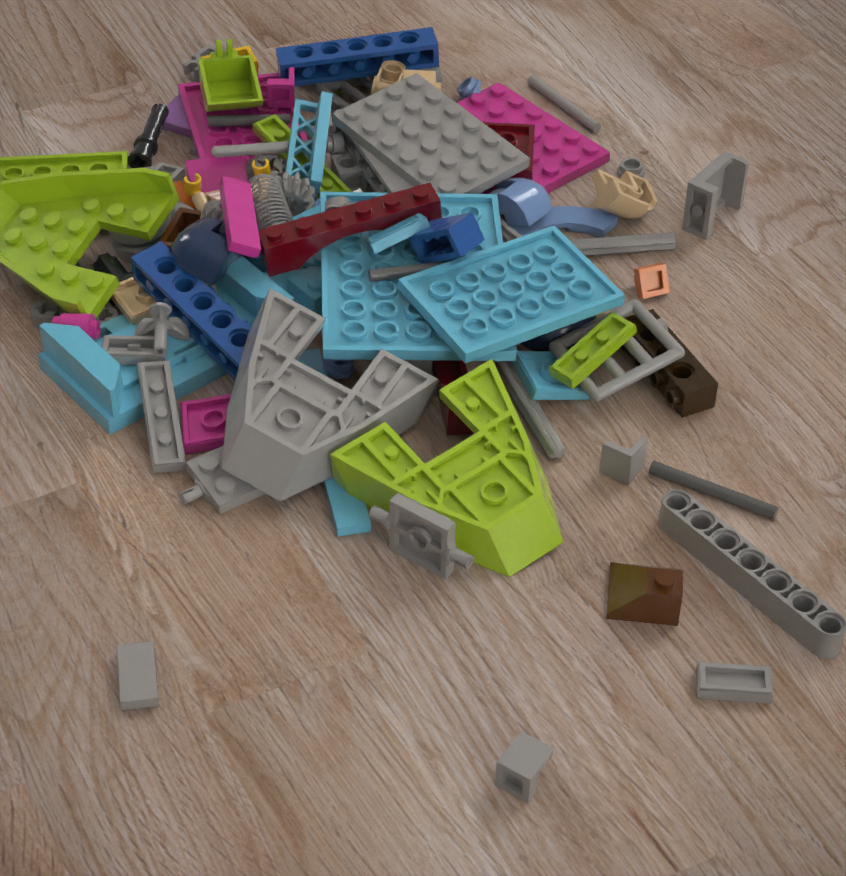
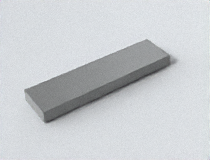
(161, 417)

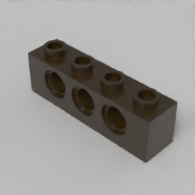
(682, 383)

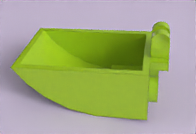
(229, 80)

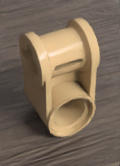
(389, 74)

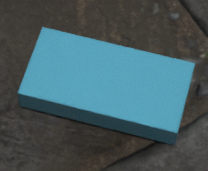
(397, 232)

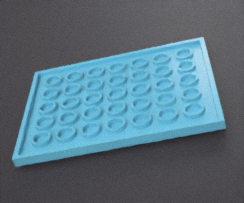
(376, 315)

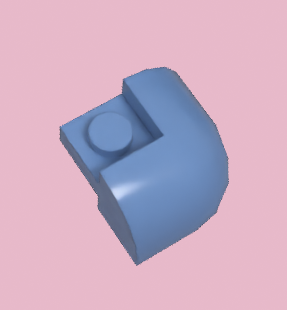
(522, 201)

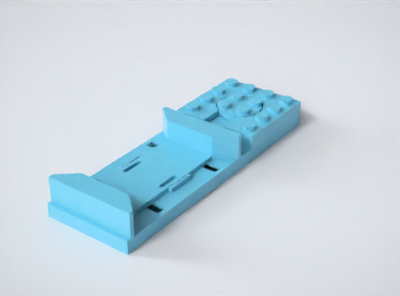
(112, 390)

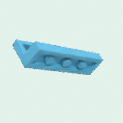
(317, 144)

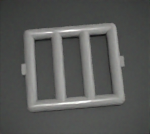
(648, 364)

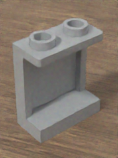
(715, 186)

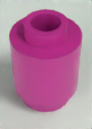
(84, 320)

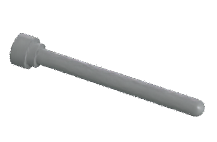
(334, 146)

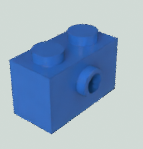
(447, 238)

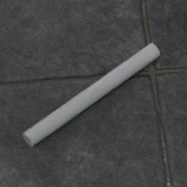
(565, 104)

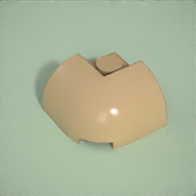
(624, 197)

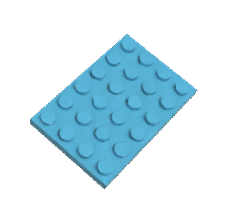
(510, 293)

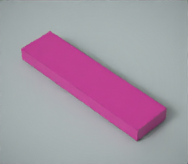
(239, 217)

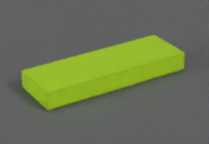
(592, 350)

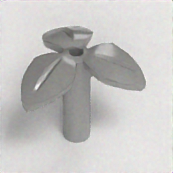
(161, 326)

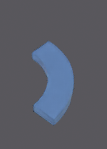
(574, 220)

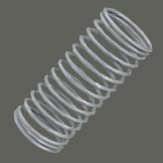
(269, 206)

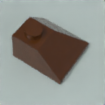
(644, 594)

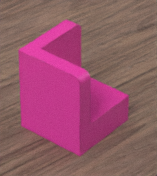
(281, 91)

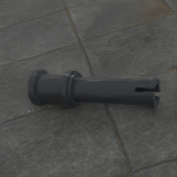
(146, 144)

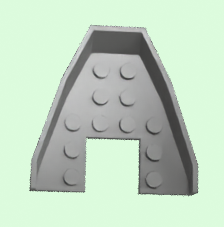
(292, 418)

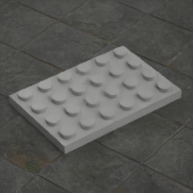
(430, 138)

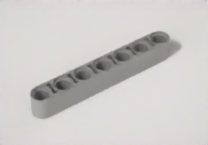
(752, 574)

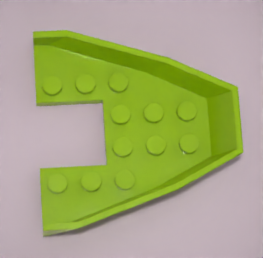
(57, 215)
(482, 484)

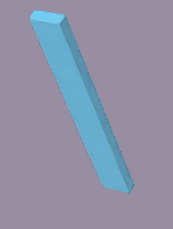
(348, 512)

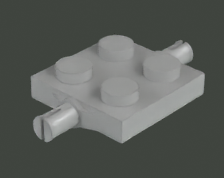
(215, 484)
(421, 535)

